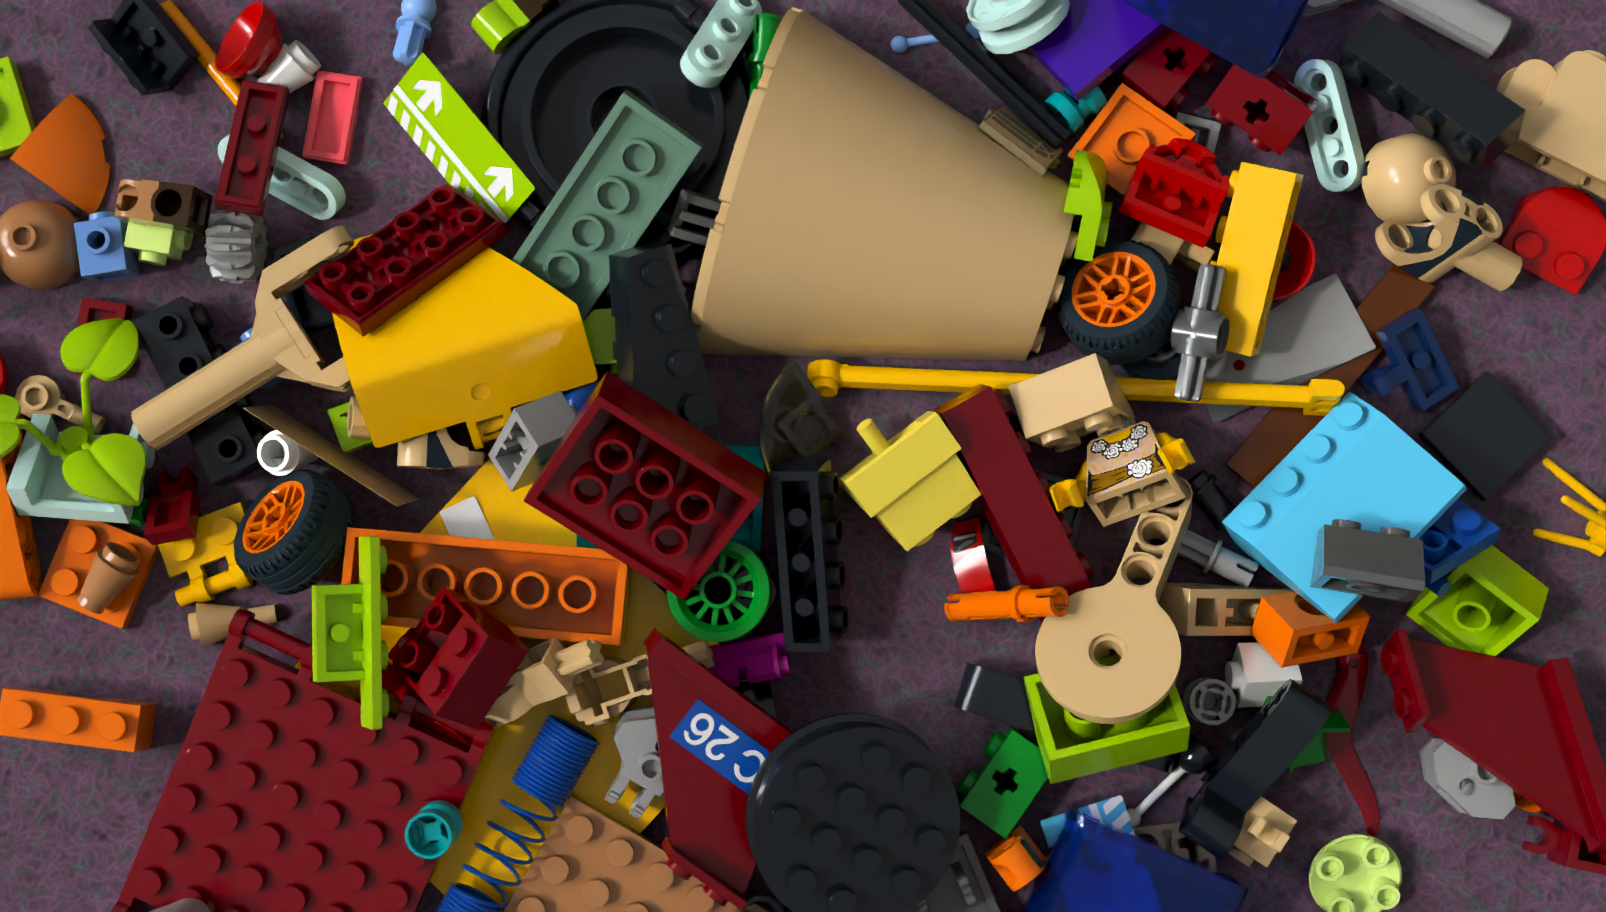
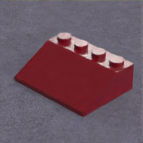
(646, 486)

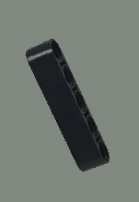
(1006, 700)

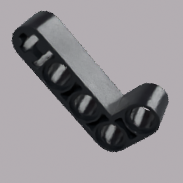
(1251, 766)

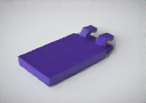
(1094, 43)

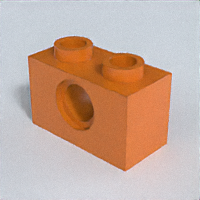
(1301, 634)

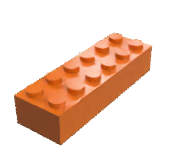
(527, 586)

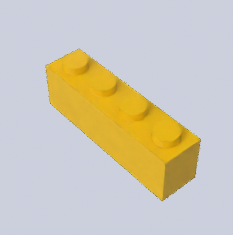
(1253, 249)

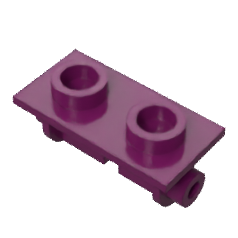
(751, 659)

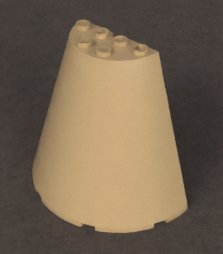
(874, 220)

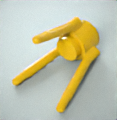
(1597, 520)

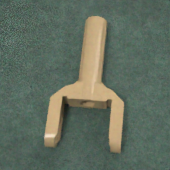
(275, 350)

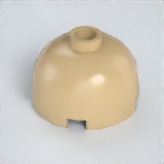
(1401, 172)

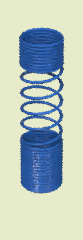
(550, 776)

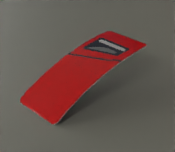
(970, 557)

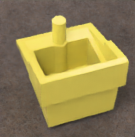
(911, 479)

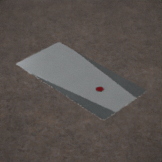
(1300, 341)

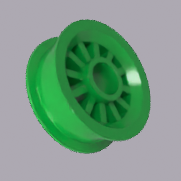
(752, 616)

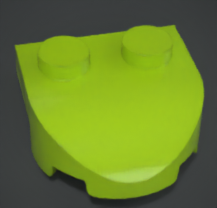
(1086, 199)

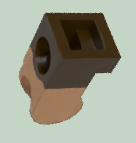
(164, 205)

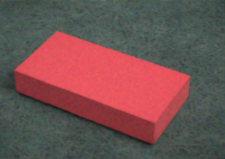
(332, 118)

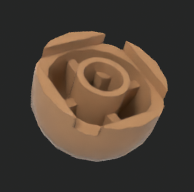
(39, 244)

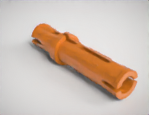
(1017, 603)

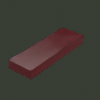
(252, 148)

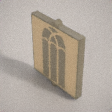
(1020, 139)

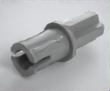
(1217, 559)

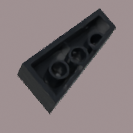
(656, 333)

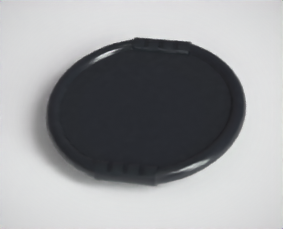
(572, 69)

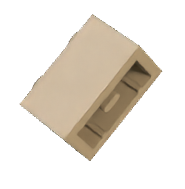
(1071, 403)

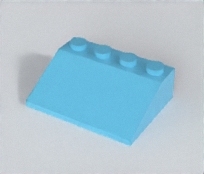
(1345, 469)

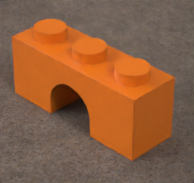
(76, 719)

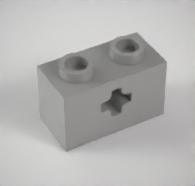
(531, 439)

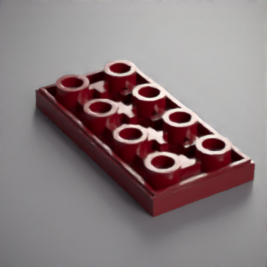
(405, 258)

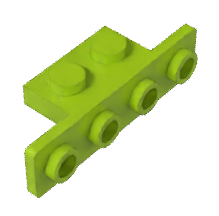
(349, 632)

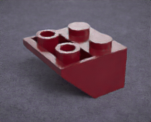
(459, 658)

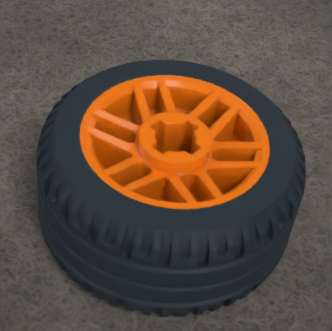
(1119, 302)
(294, 532)

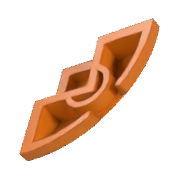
(68, 154)

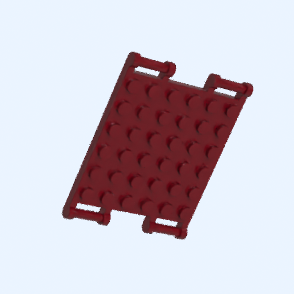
(291, 797)

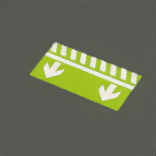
(457, 140)

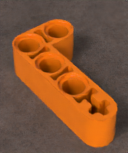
(18, 550)

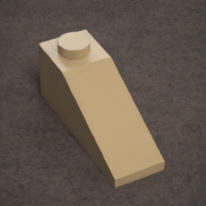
(1213, 608)

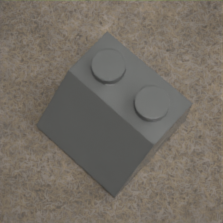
(1368, 562)

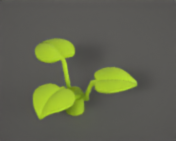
(102, 468)

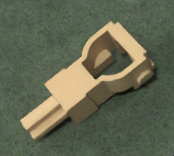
(543, 676)
(585, 696)

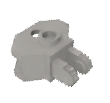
(640, 760)
(1480, 791)

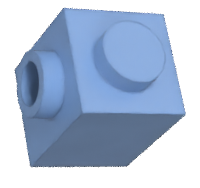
(103, 250)

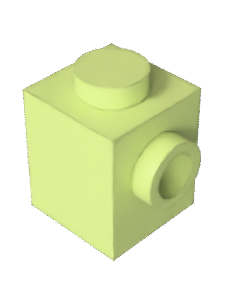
(156, 243)

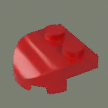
(1177, 190)
(1557, 235)

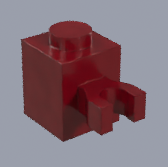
(1565, 846)

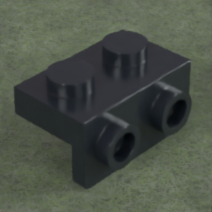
(145, 45)

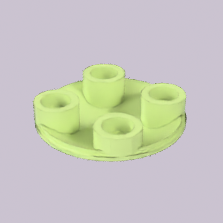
(1356, 870)

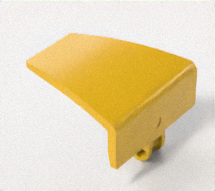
(466, 353)

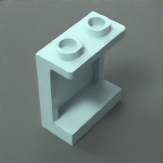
(41, 489)

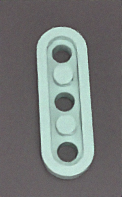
(719, 41)
(1329, 148)
(305, 185)

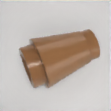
(108, 576)

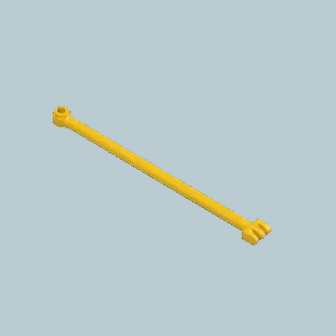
(1315, 399)

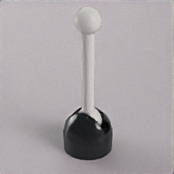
(1193, 761)

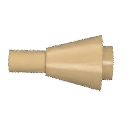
(212, 621)

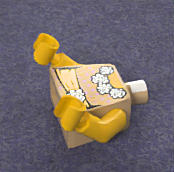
(1126, 474)

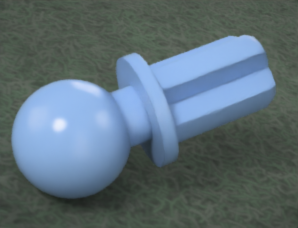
(413, 29)

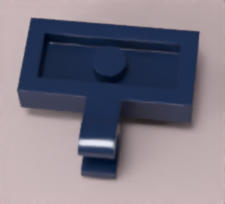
(1414, 360)

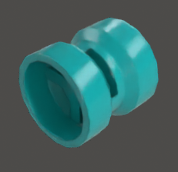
(1074, 110)
(426, 836)

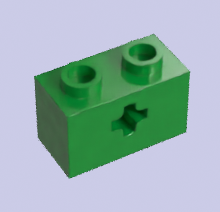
(1003, 808)

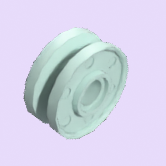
(1015, 24)

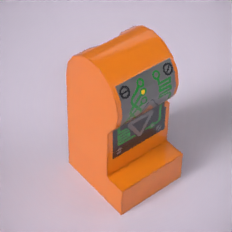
(1016, 858)

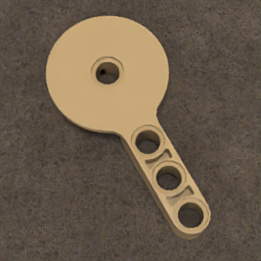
(1120, 619)

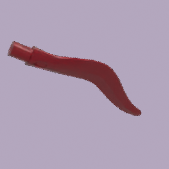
(1346, 697)

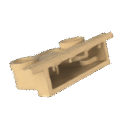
(1562, 118)

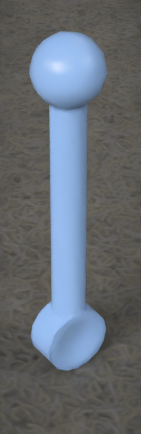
(900, 43)

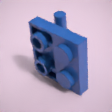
(1453, 541)

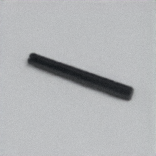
(989, 71)

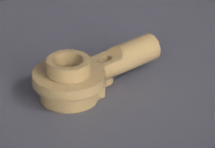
(44, 396)

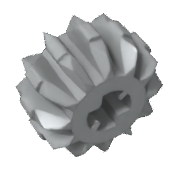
(236, 246)

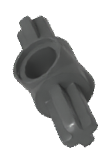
(1200, 332)

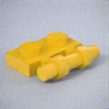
(212, 543)

